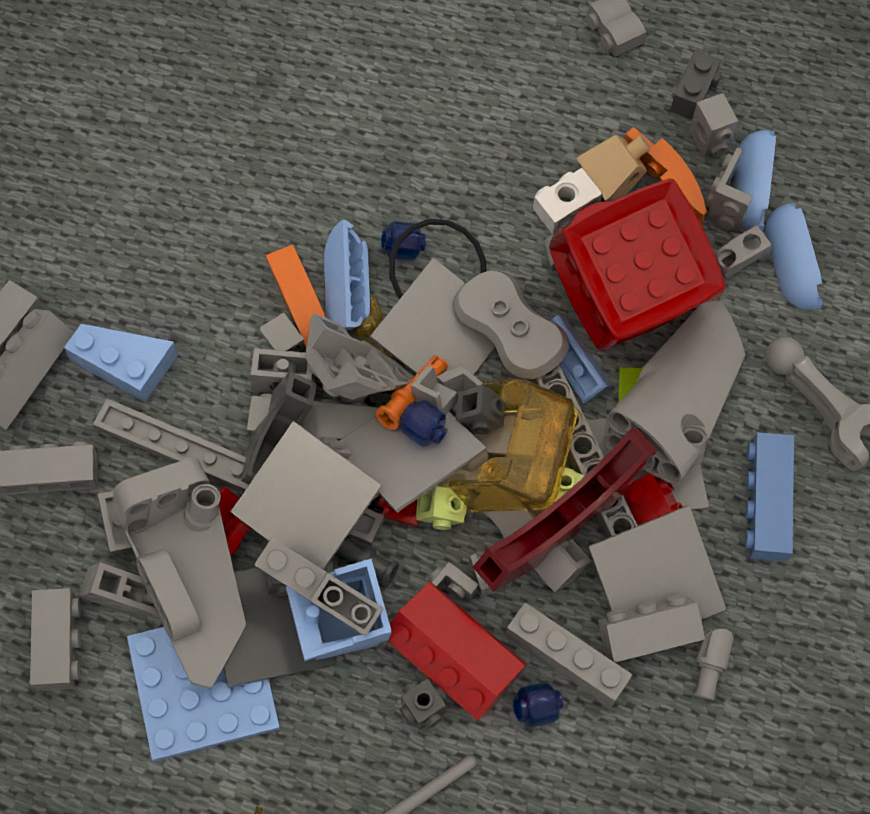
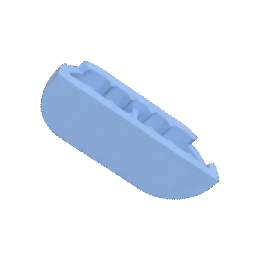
(755, 174)
(794, 257)
(346, 277)

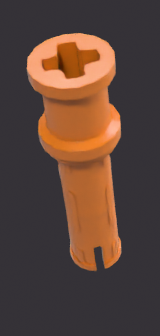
(390, 414)

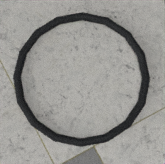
(406, 233)

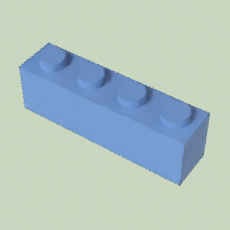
(771, 497)

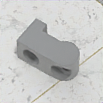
(743, 251)

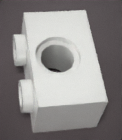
(559, 214)

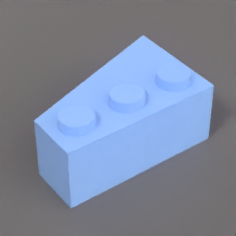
(122, 358)

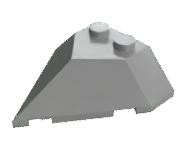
(349, 365)

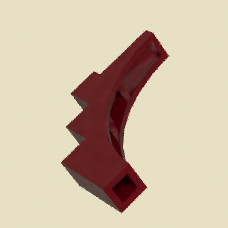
(566, 516)

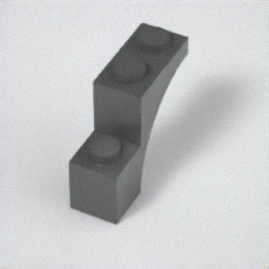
(288, 403)

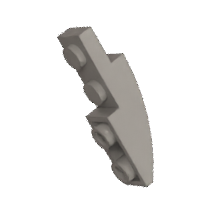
(318, 586)

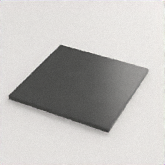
(270, 639)

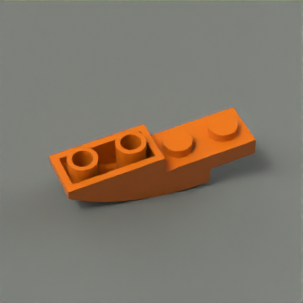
(666, 163)

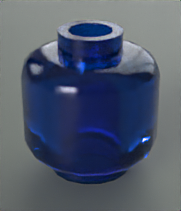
(409, 247)
(423, 423)
(537, 704)

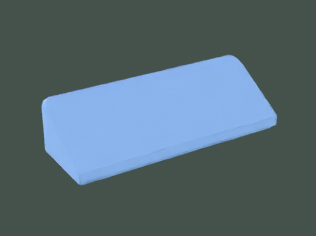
(580, 367)

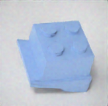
(325, 635)

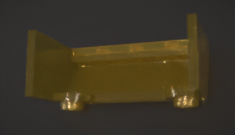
(535, 454)

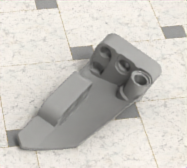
(681, 392)
(184, 563)

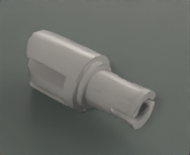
(712, 660)

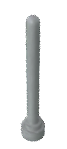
(434, 786)

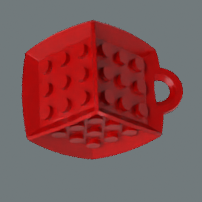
(635, 263)

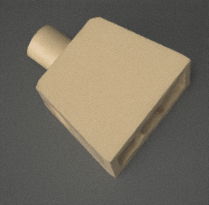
(615, 165)

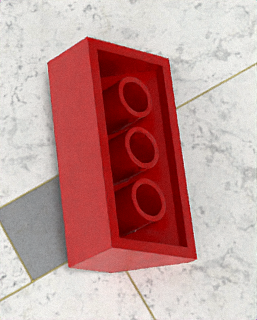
(454, 650)

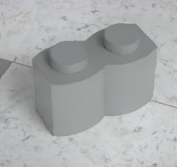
(617, 25)

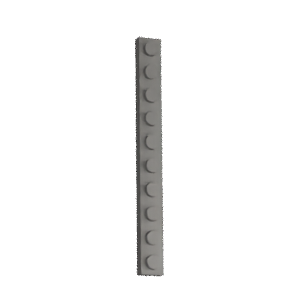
(215, 460)

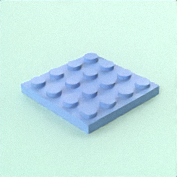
(188, 716)

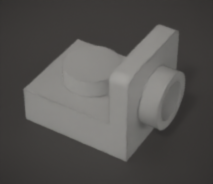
(459, 583)

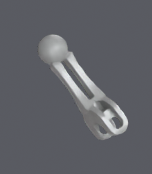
(842, 415)

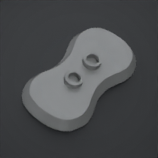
(524, 340)

